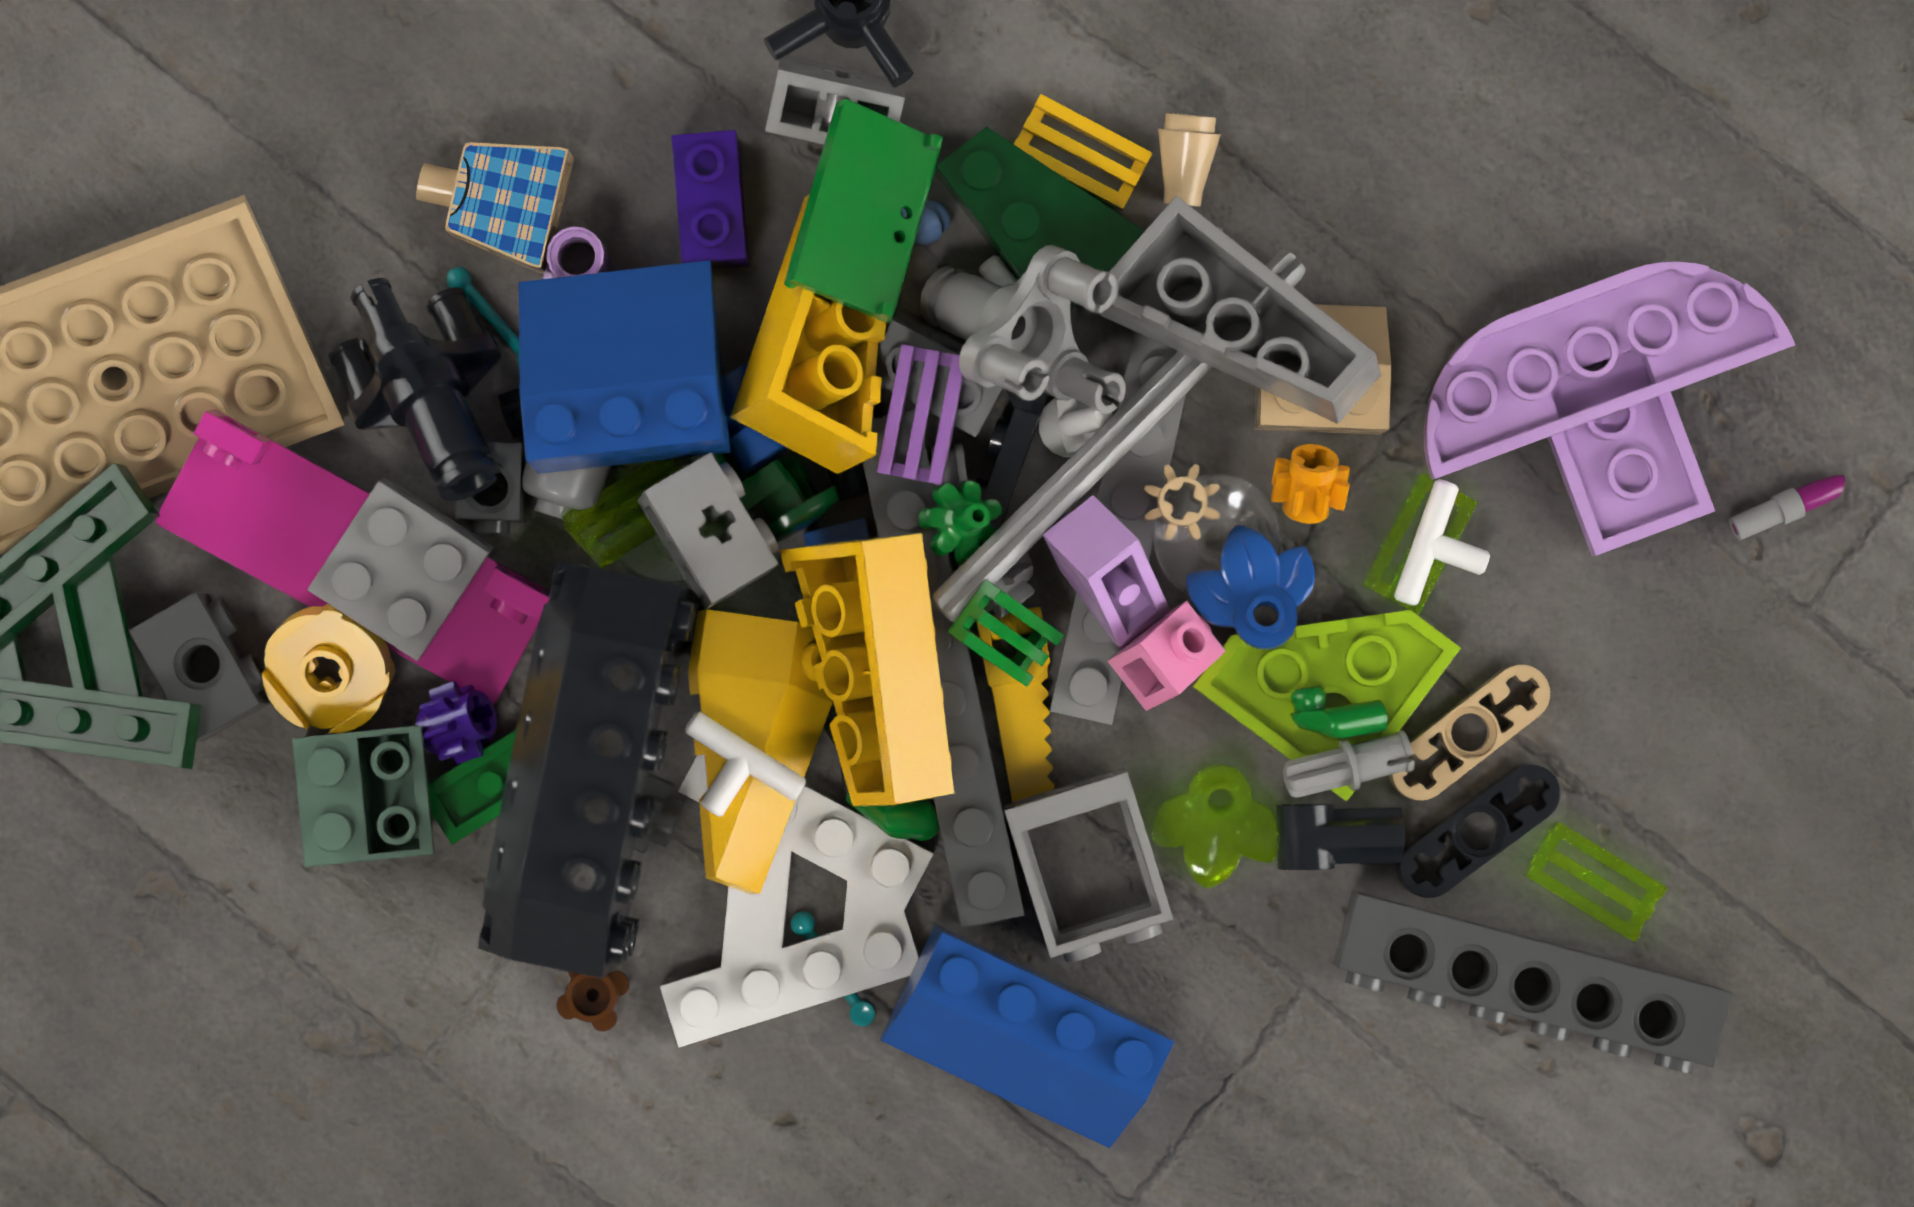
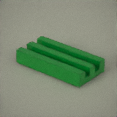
(1029, 649)

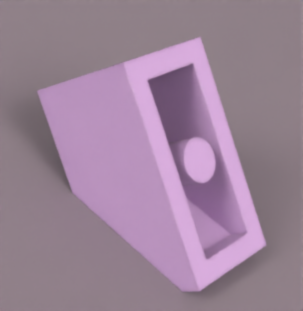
(1107, 570)

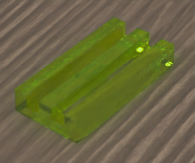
(615, 507)
(1373, 578)
(1641, 909)

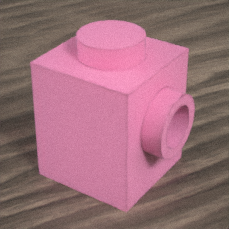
(1167, 656)

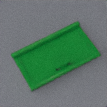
(855, 213)

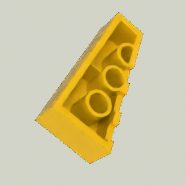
(813, 375)
(877, 664)

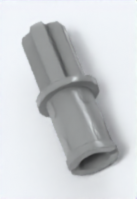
(1348, 765)

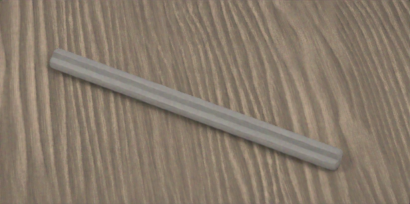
(1084, 469)

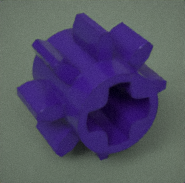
(457, 722)

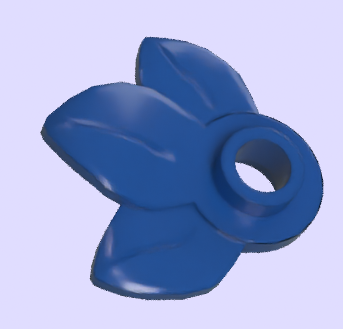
(1250, 579)

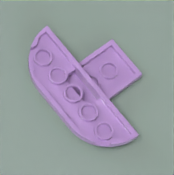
(1598, 385)

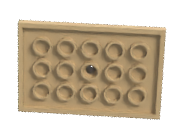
(131, 351)

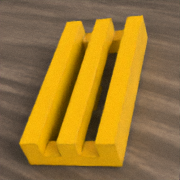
(1089, 128)

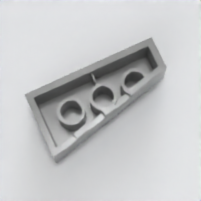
(1229, 310)

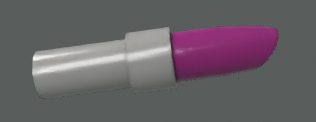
(1786, 506)

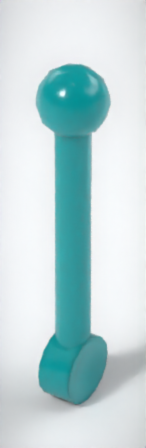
(461, 278)
(861, 1012)

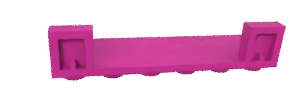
(287, 514)

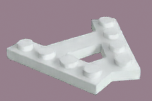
(769, 980)

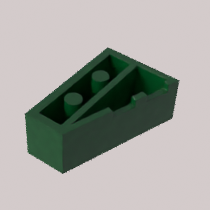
(1027, 205)

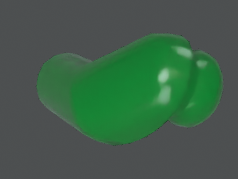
(1337, 722)
(904, 820)

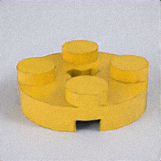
(323, 703)

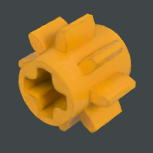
(1310, 483)

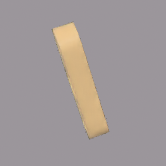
(1516, 716)

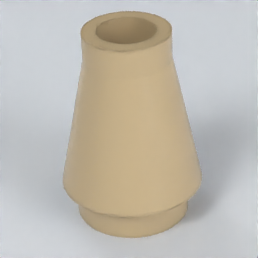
(1186, 155)

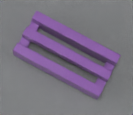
(911, 468)

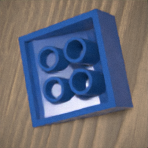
(621, 368)

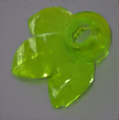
(1216, 835)

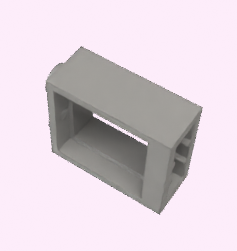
(1134, 923)

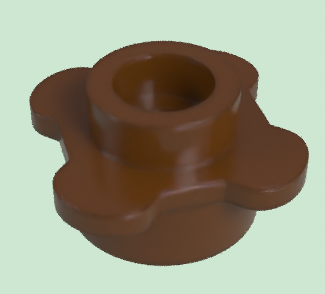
(599, 1012)

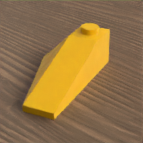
(762, 687)

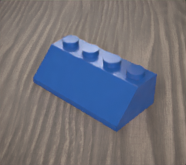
(1026, 1037)

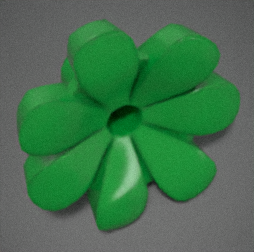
(959, 519)

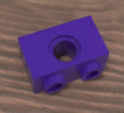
(710, 198)

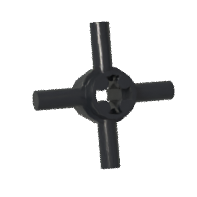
(847, 30)

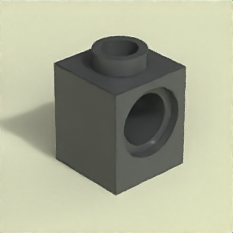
(513, 508)

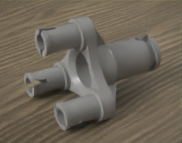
(1024, 330)

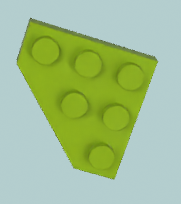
(1353, 659)

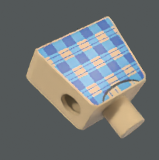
(502, 198)

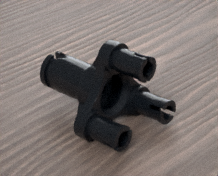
(422, 383)

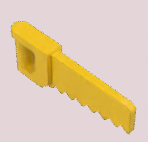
(1021, 717)

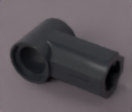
(1325, 836)

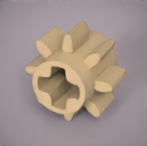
(1198, 496)

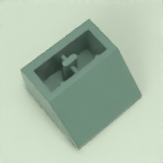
(363, 796)

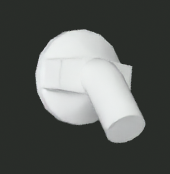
(1069, 425)

